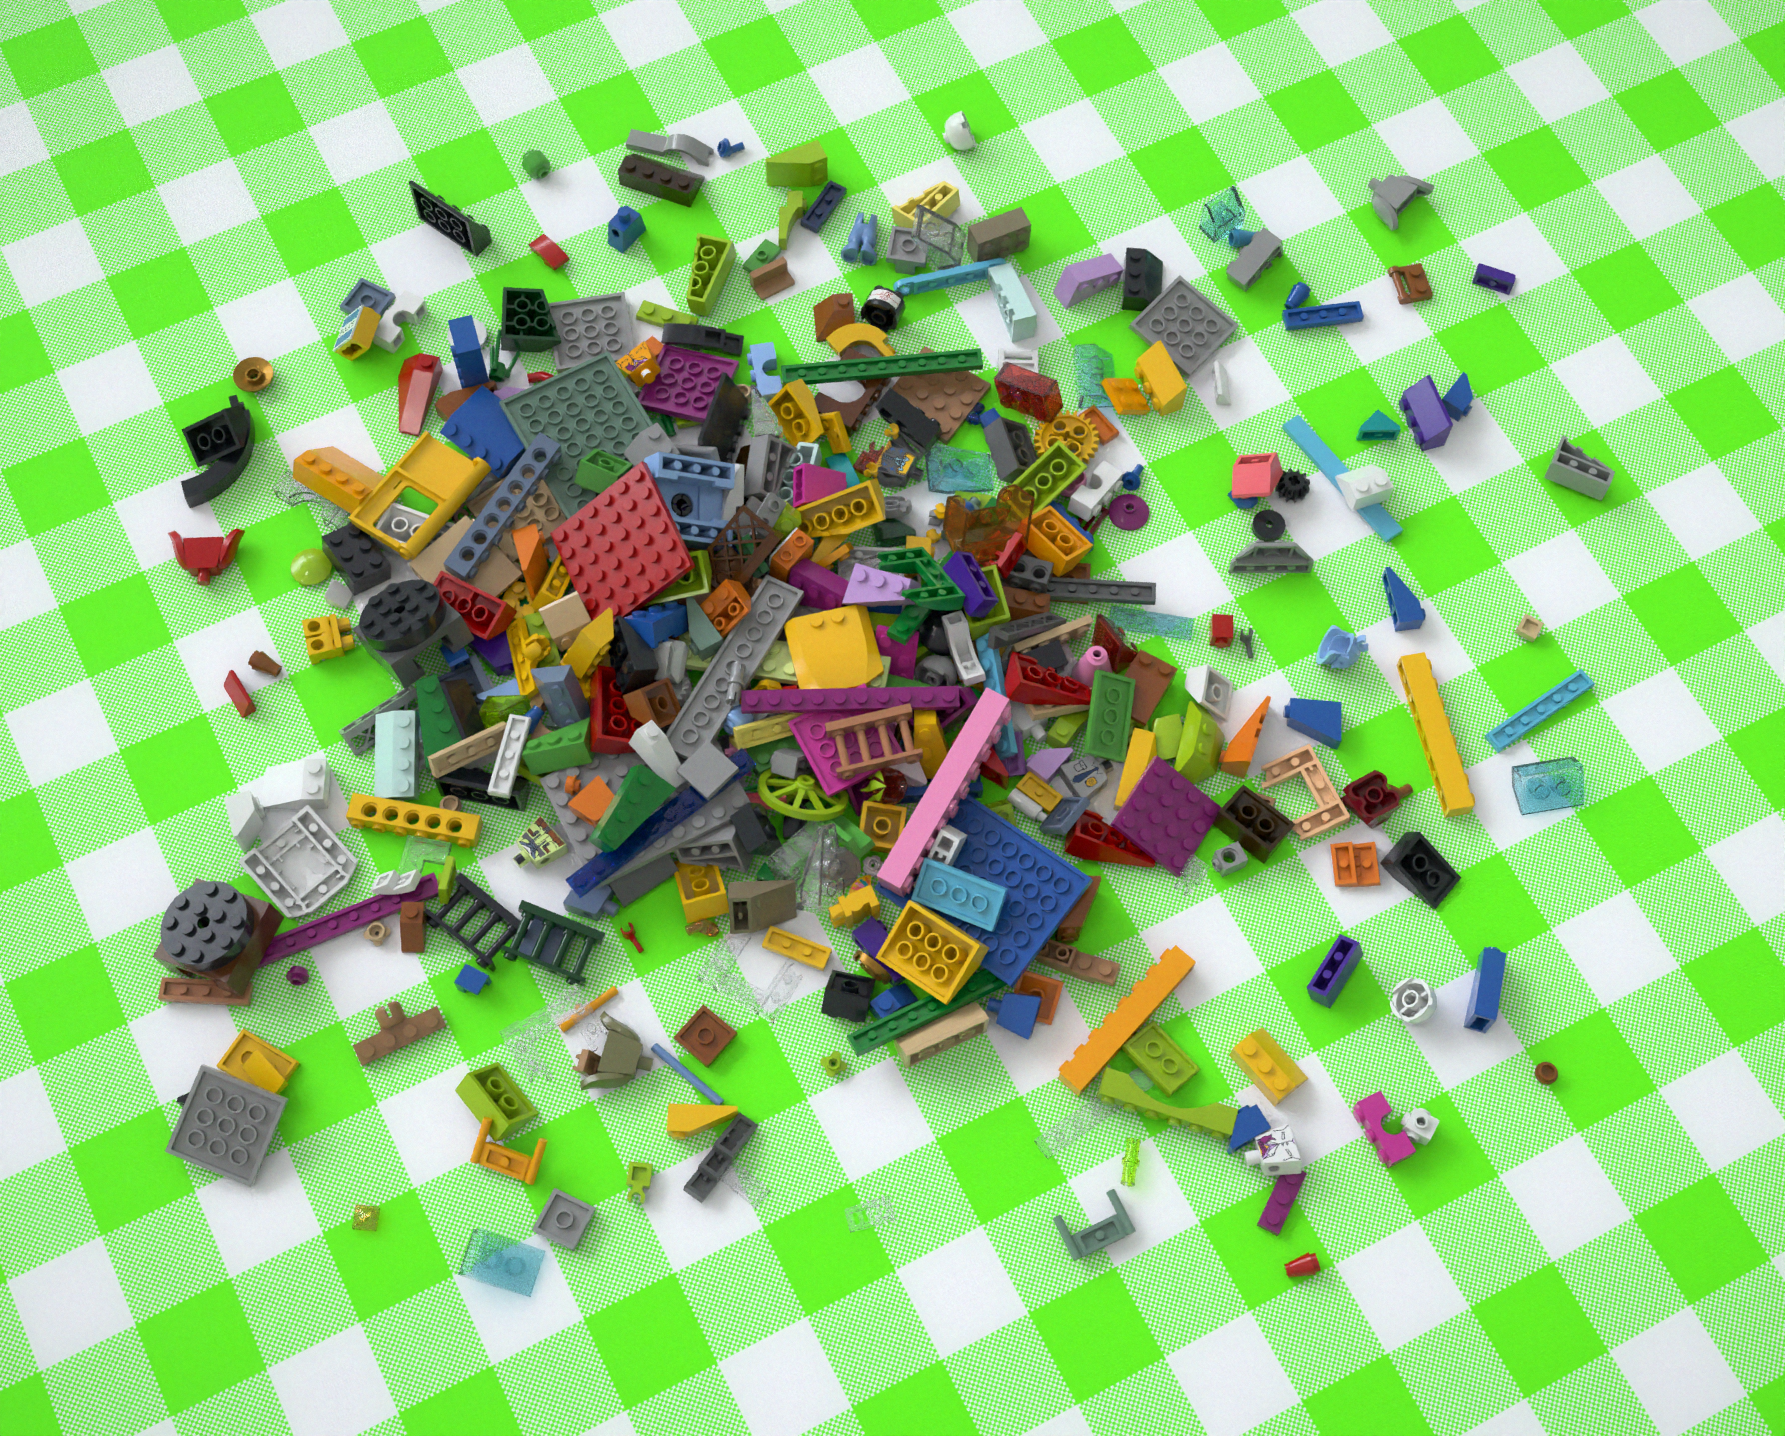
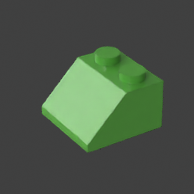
(600, 470)

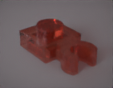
(865, 458)

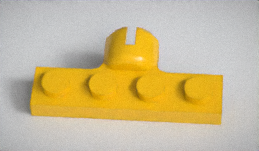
(526, 654)

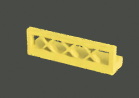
(762, 730)

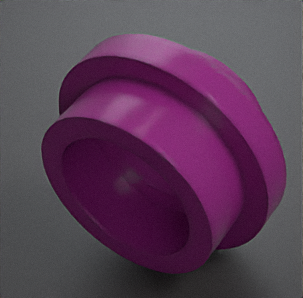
(297, 975)

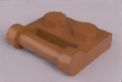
(1415, 280)

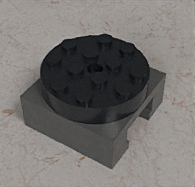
(406, 622)

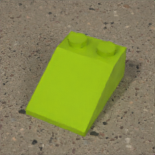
(798, 167)

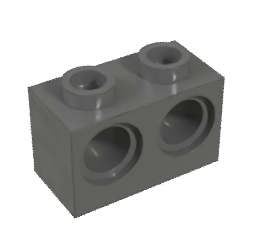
(1031, 568)

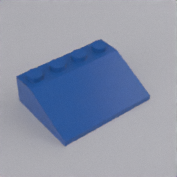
(485, 432)

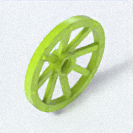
(803, 788)

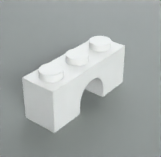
(405, 308)
(1089, 502)

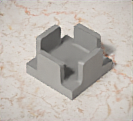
(904, 251)

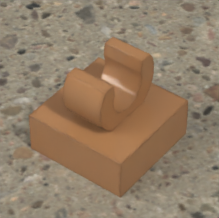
(587, 1063)

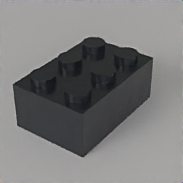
(356, 558)

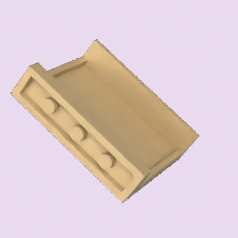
(493, 575)

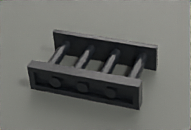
(481, 901)

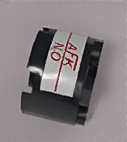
(883, 308)

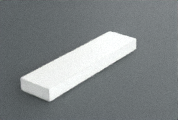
(509, 756)

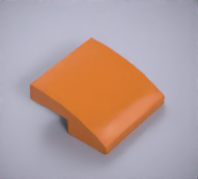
(1355, 864)

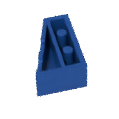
(659, 622)

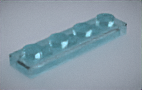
(1152, 622)

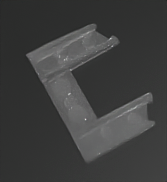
(766, 1003)
(521, 1034)

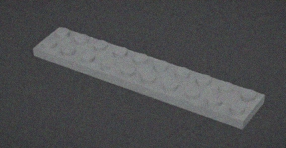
(746, 643)

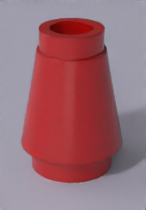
(1303, 1266)

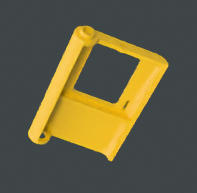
(431, 471)

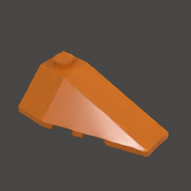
(1242, 747)

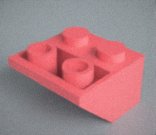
(1255, 475)

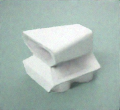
(671, 660)

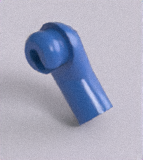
(1244, 503)

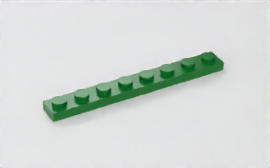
(920, 1014)

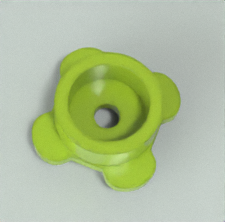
(831, 1070)

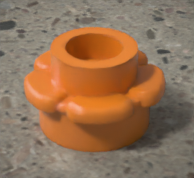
(572, 785)

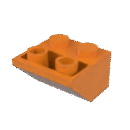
(727, 606)

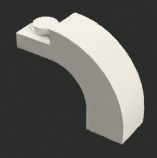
(962, 649)

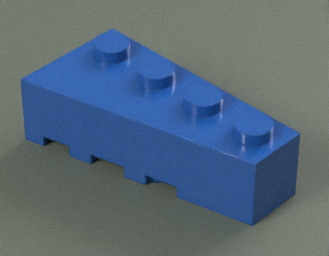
(467, 352)

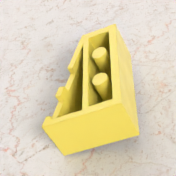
(940, 198)

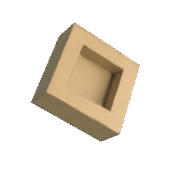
(1529, 628)

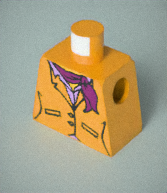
(639, 365)

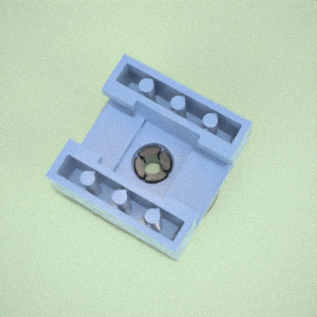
(698, 491)

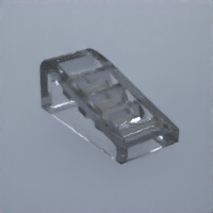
(886, 1201)

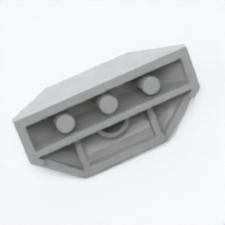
(1271, 558)

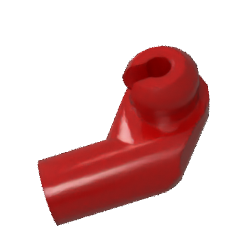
(538, 376)

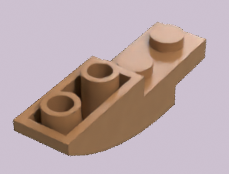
(1078, 964)

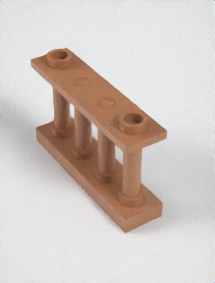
(859, 725)

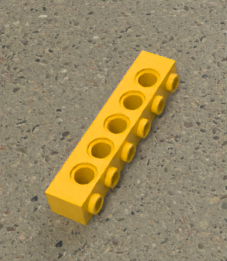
(363, 804)

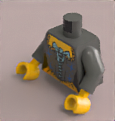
(896, 462)

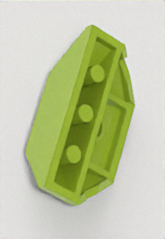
(1199, 745)

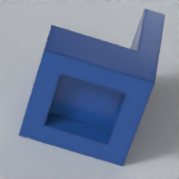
(471, 980)

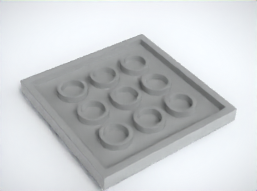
(1185, 324)
(590, 329)
(226, 1125)

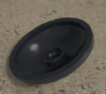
(932, 632)

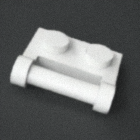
(1027, 364)

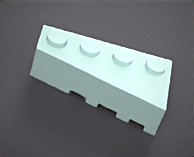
(1012, 302)

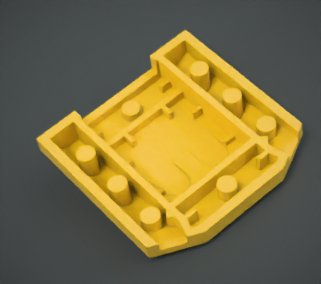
(834, 648)

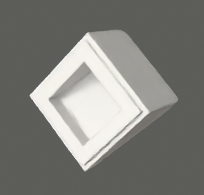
(338, 595)

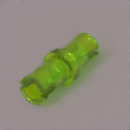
(1130, 1162)

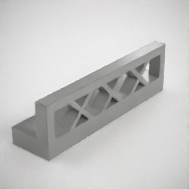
(368, 719)

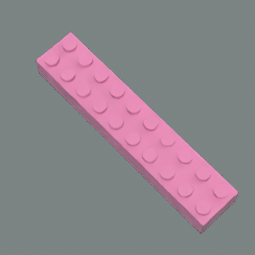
(945, 792)

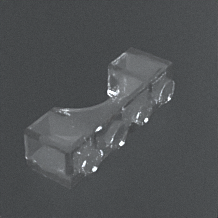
(293, 493)

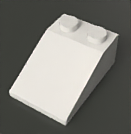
(297, 785)

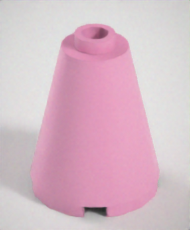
(1093, 659)

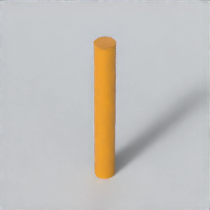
(599, 1001)

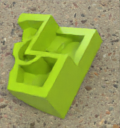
(1168, 735)

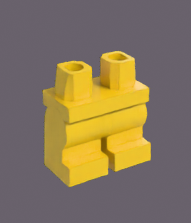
(325, 639)
(855, 908)

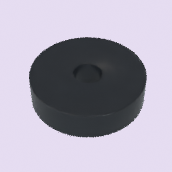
(1272, 518)

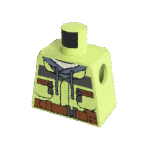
(539, 845)

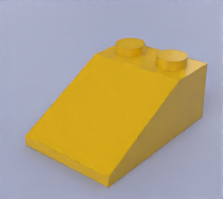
(797, 413)
(701, 891)

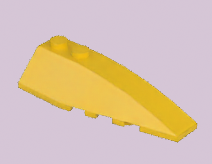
(844, 511)

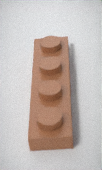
(200, 992)

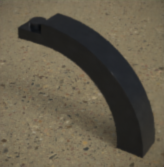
(225, 471)

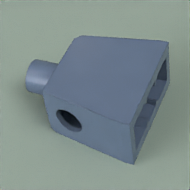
(592, 904)

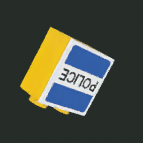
(357, 333)

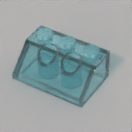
(1091, 367)
(1548, 785)

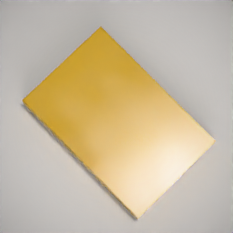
(243, 1048)

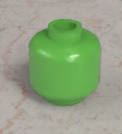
(536, 164)

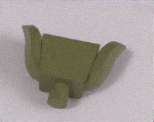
(619, 1057)

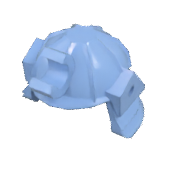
(1340, 648)

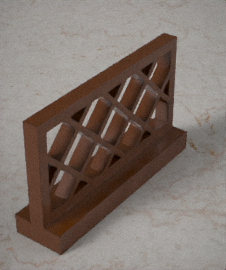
(755, 559)

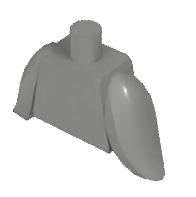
(1394, 195)

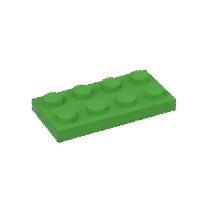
(1109, 716)

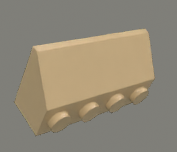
(942, 1034)

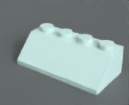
(397, 755)

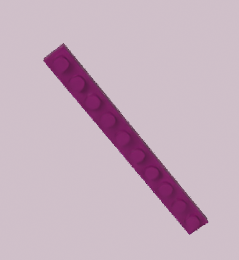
(848, 699)
(346, 921)

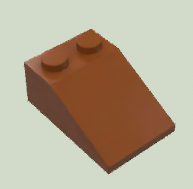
(1151, 684)

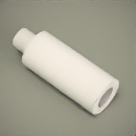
(1026, 805)

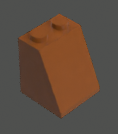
(1074, 922)

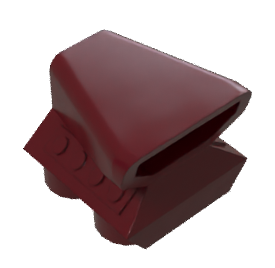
(1371, 799)

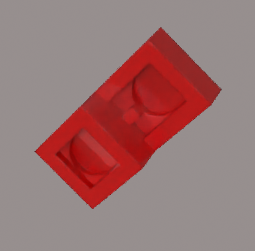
(549, 252)

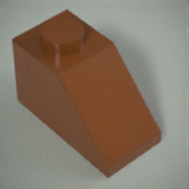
(413, 927)

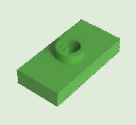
(762, 255)

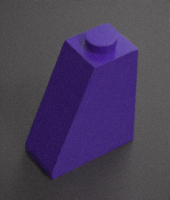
(494, 653)

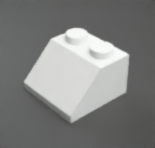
(1365, 486)
(245, 818)

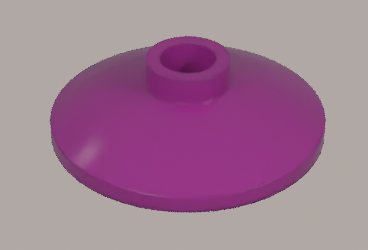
(1128, 519)

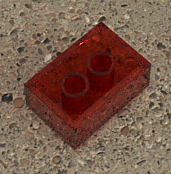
(1028, 392)

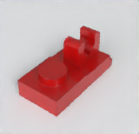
(1013, 551)

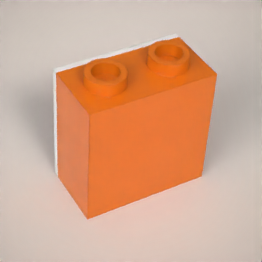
(789, 553)

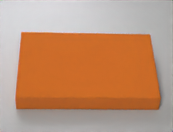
(1046, 987)

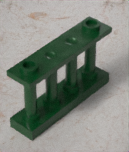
(550, 921)

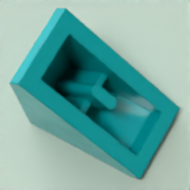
(1378, 428)

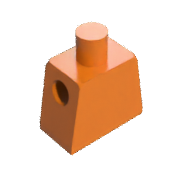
(591, 801)

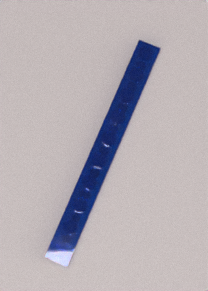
(650, 831)

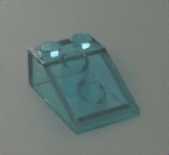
(958, 470)
(501, 1262)

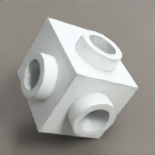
(1419, 1125)

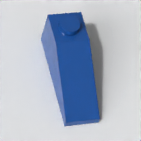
(1403, 604)

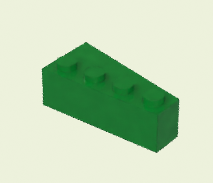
(436, 718)
(632, 804)

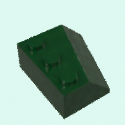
(527, 321)

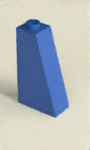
(1485, 990)

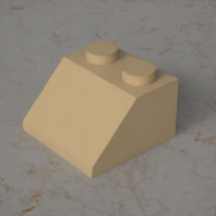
(565, 619)

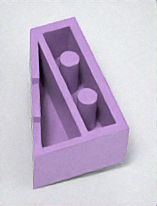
(1087, 279)
(877, 588)

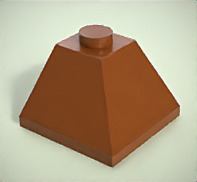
(832, 314)
(654, 703)

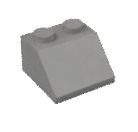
(648, 443)

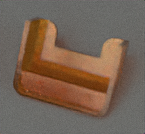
(988, 528)

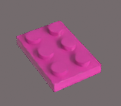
(902, 656)

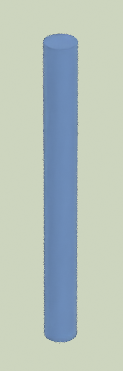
(688, 1075)

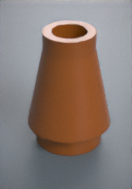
(263, 663)

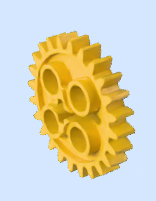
(1072, 425)

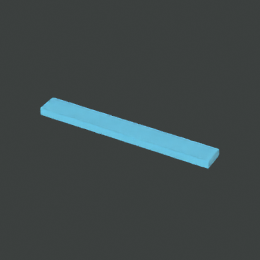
(1331, 466)

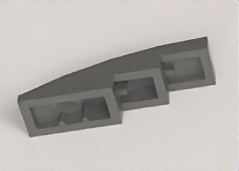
(720, 1157)

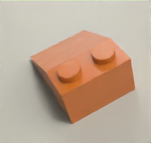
(532, 556)

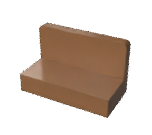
(771, 278)

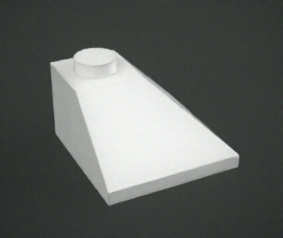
(1210, 689)

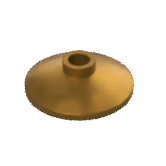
(250, 368)

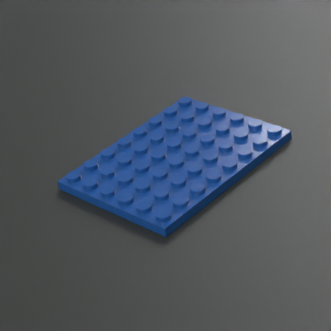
(1038, 885)

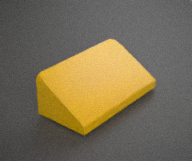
(264, 1073)

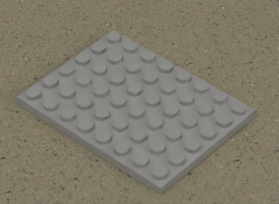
(613, 771)

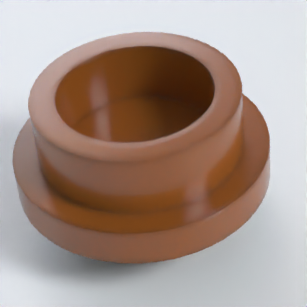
(1546, 1073)

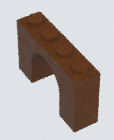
(853, 412)

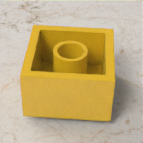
(882, 824)

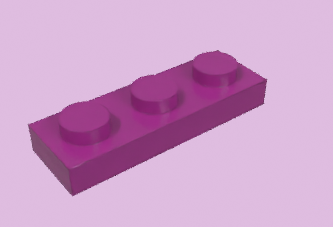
(1280, 1202)

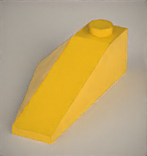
(1140, 753)

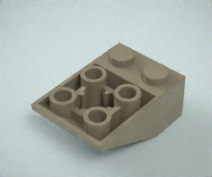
(760, 904)

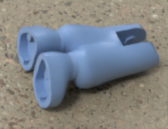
(863, 235)

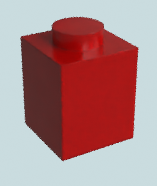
(1221, 630)

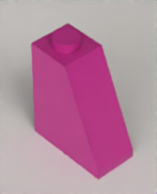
(815, 483)

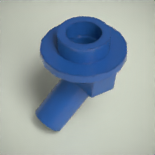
(725, 148)
(1131, 479)

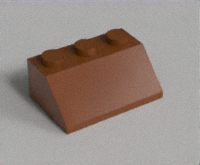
(1025, 603)

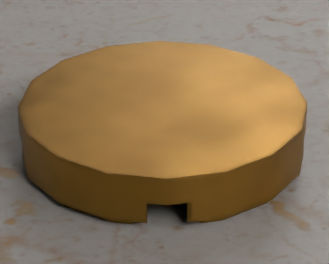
(872, 967)

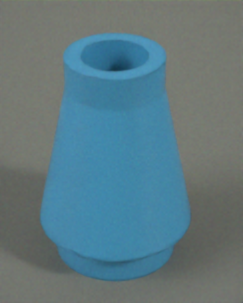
(1240, 237)

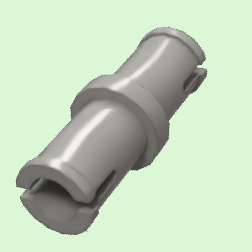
(735, 683)

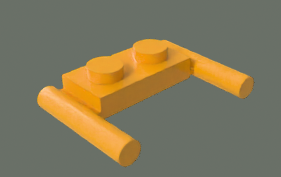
(505, 1159)

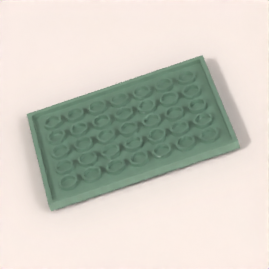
(581, 412)

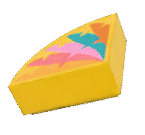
(860, 883)

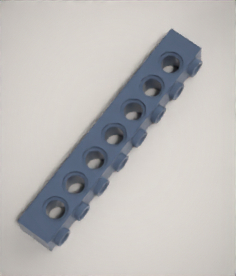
(540, 447)

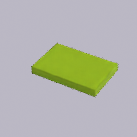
(1160, 1058)

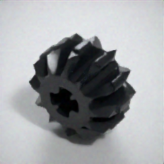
(1293, 485)

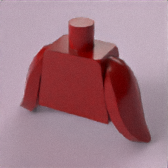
(206, 555)

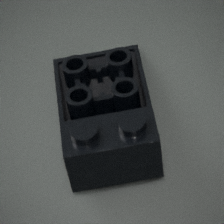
(631, 658)

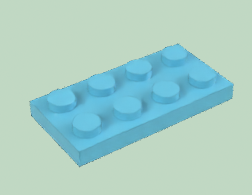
(959, 894)

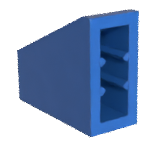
(1315, 719)

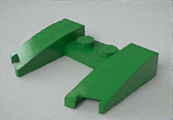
(941, 594)

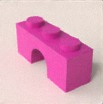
(1390, 1148)

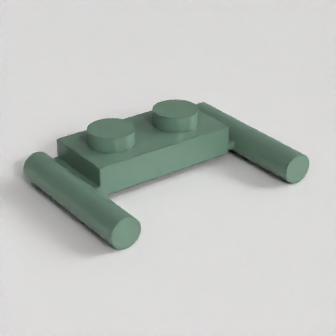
(1099, 1234)

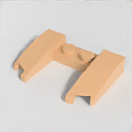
(1306, 764)

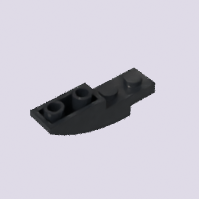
(702, 337)

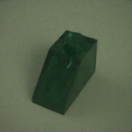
(890, 533)

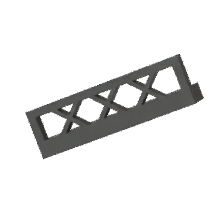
(1021, 629)

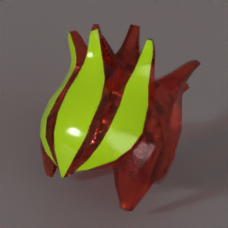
(886, 786)

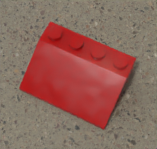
(609, 717)

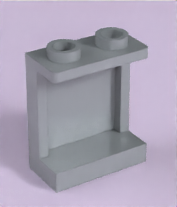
(768, 511)

